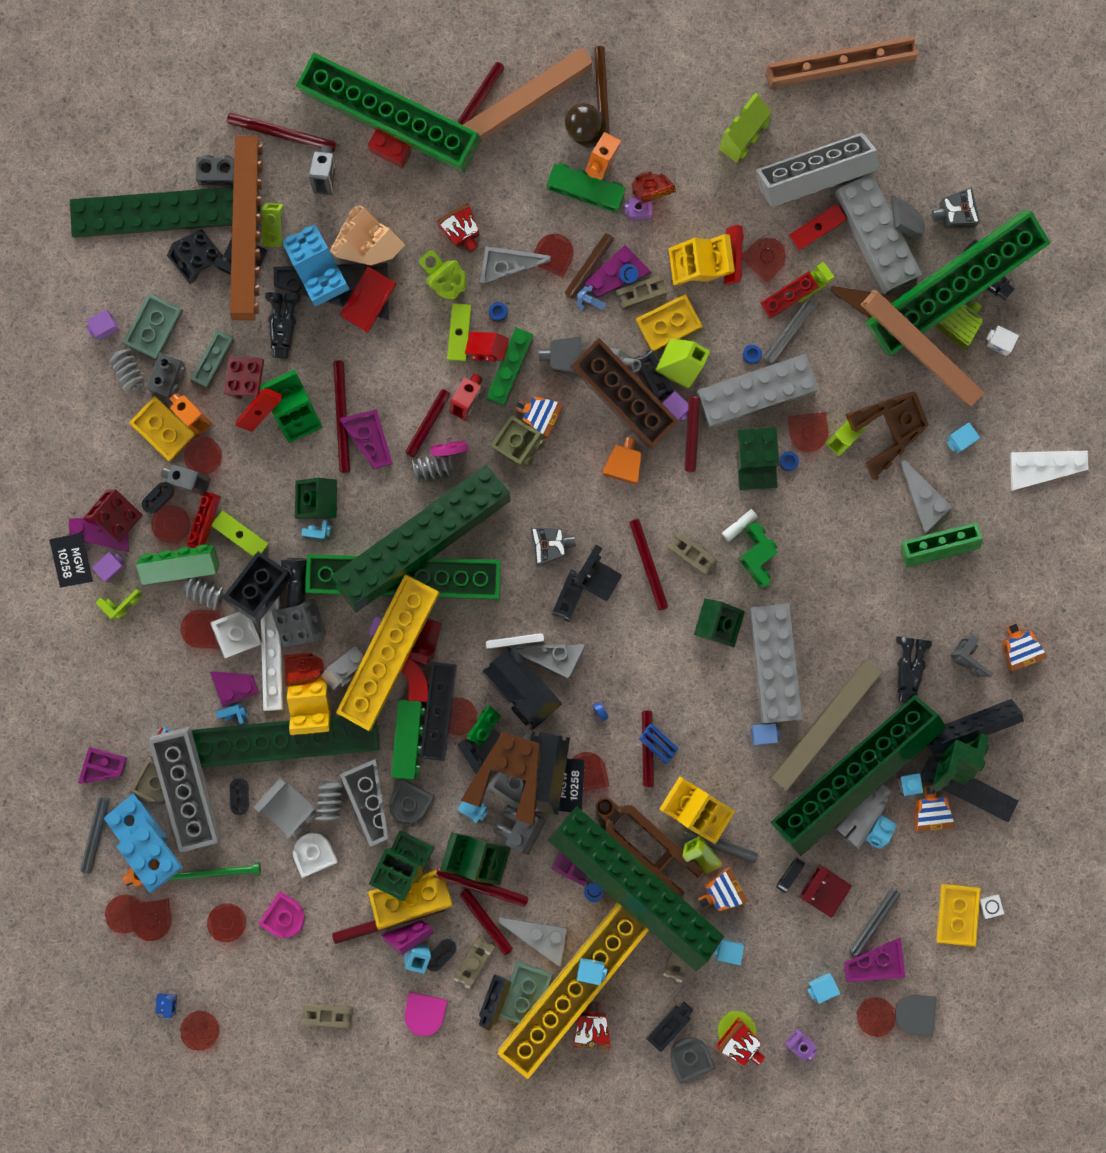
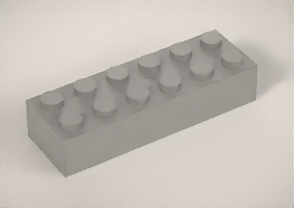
(817, 169)
(877, 234)
(757, 391)
(775, 663)
(184, 789)

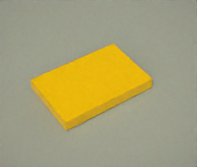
(669, 321)
(162, 429)
(958, 915)

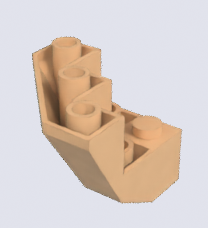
(365, 239)

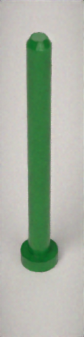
(256, 869)

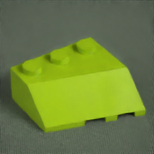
(745, 129)

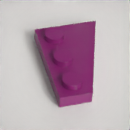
(607, 277)
(369, 437)
(95, 534)
(877, 964)

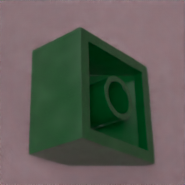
(315, 498)
(719, 622)

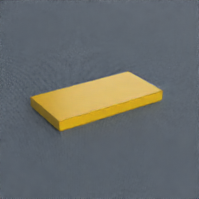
(423, 899)

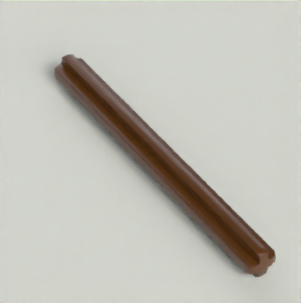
(601, 83)

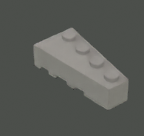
(365, 795)

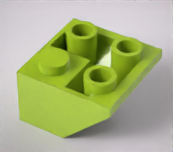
(682, 361)

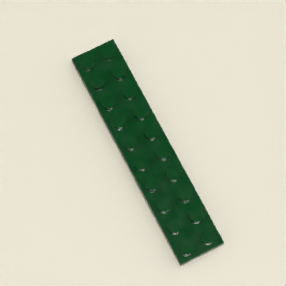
(152, 212)
(273, 742)

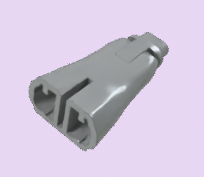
(859, 822)

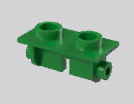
(485, 725)

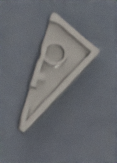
(505, 262)
(928, 502)
(557, 658)
(508, 786)
(544, 938)

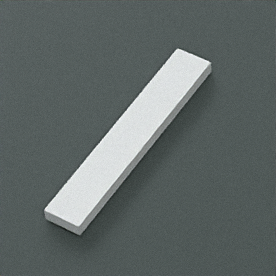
(271, 661)

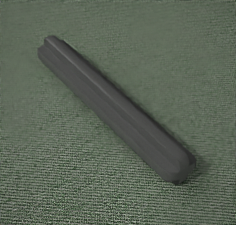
(788, 332)
(94, 835)
(726, 847)
(875, 922)

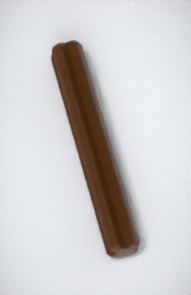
(589, 266)

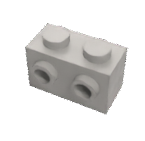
(343, 668)

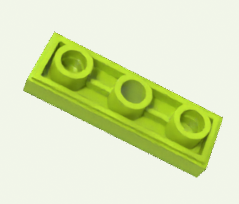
(459, 321)
(231, 527)

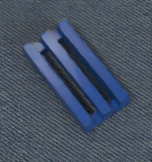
(670, 753)

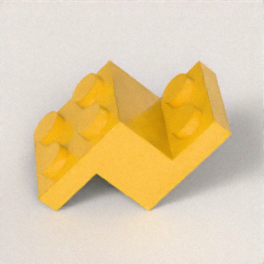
(701, 259)
(309, 708)
(697, 810)

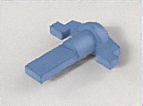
(582, 296)

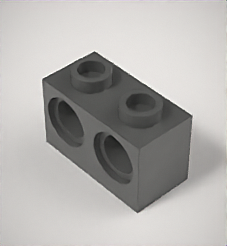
(215, 175)

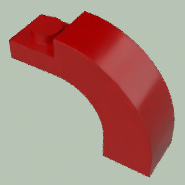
(417, 681)

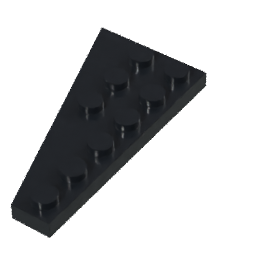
(288, 279)

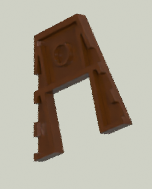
(905, 422)
(515, 758)

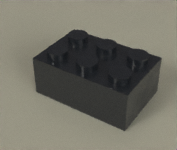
(257, 587)

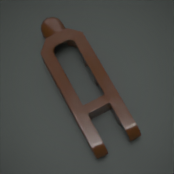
(612, 813)

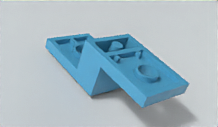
(315, 265)
(143, 843)

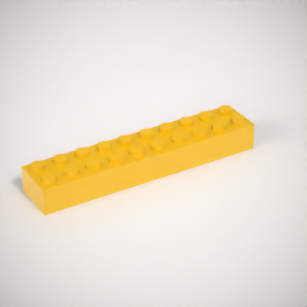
(566, 996)

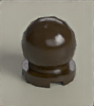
(585, 124)

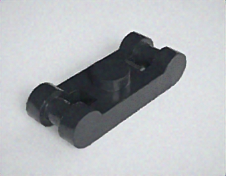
(652, 377)
(568, 596)

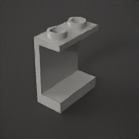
(286, 808)

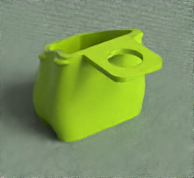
(445, 278)

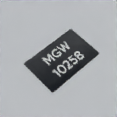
(71, 560)
(572, 785)

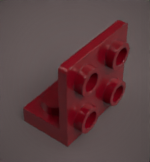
(243, 376)
(113, 514)
(426, 643)
(825, 891)

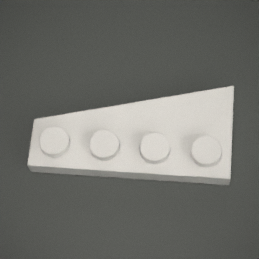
(1039, 467)

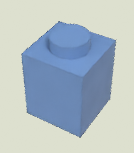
(765, 733)

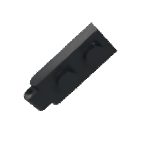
(494, 1002)
(670, 1026)

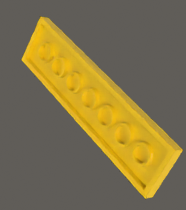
(387, 652)

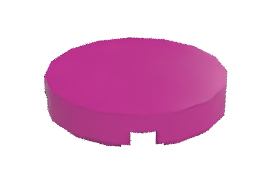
(450, 448)

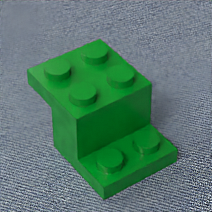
(295, 410)
(758, 555)

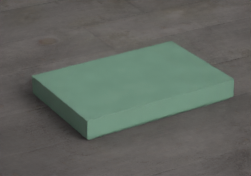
(152, 326)
(526, 988)

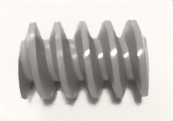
(125, 370)
(432, 467)
(202, 592)
(329, 800)

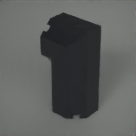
(522, 688)
(550, 772)

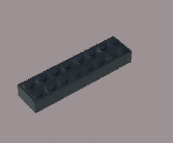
(438, 711)
(971, 726)
(975, 793)

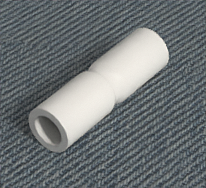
(741, 524)

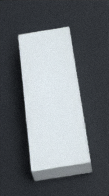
(514, 641)

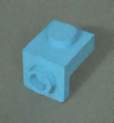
(881, 832)

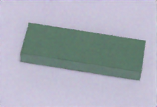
(212, 359)

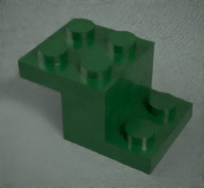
(757, 458)
(961, 762)
(475, 858)
(401, 865)

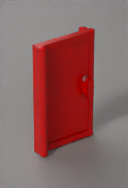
(369, 301)

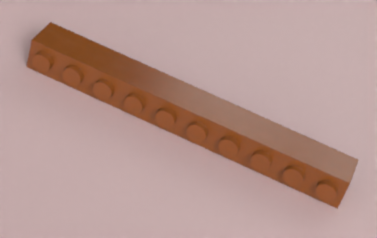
(245, 229)

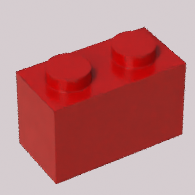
(389, 148)
(486, 346)

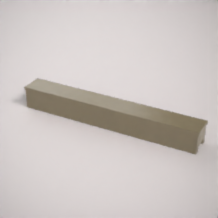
(825, 724)

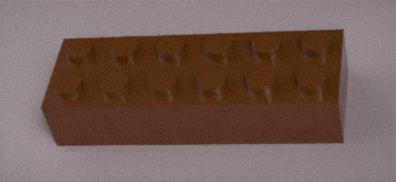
(624, 393)

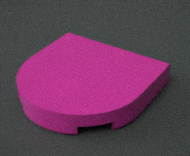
(283, 917)
(424, 1013)

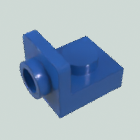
(166, 1005)

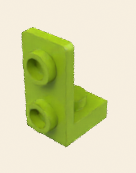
(272, 224)
(822, 276)
(108, 605)
(702, 853)

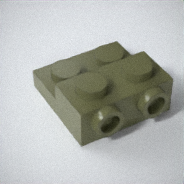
(518, 442)

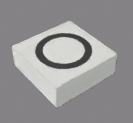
(991, 906)

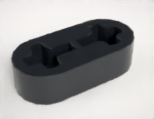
(161, 501)
(244, 795)
(790, 875)
(444, 958)

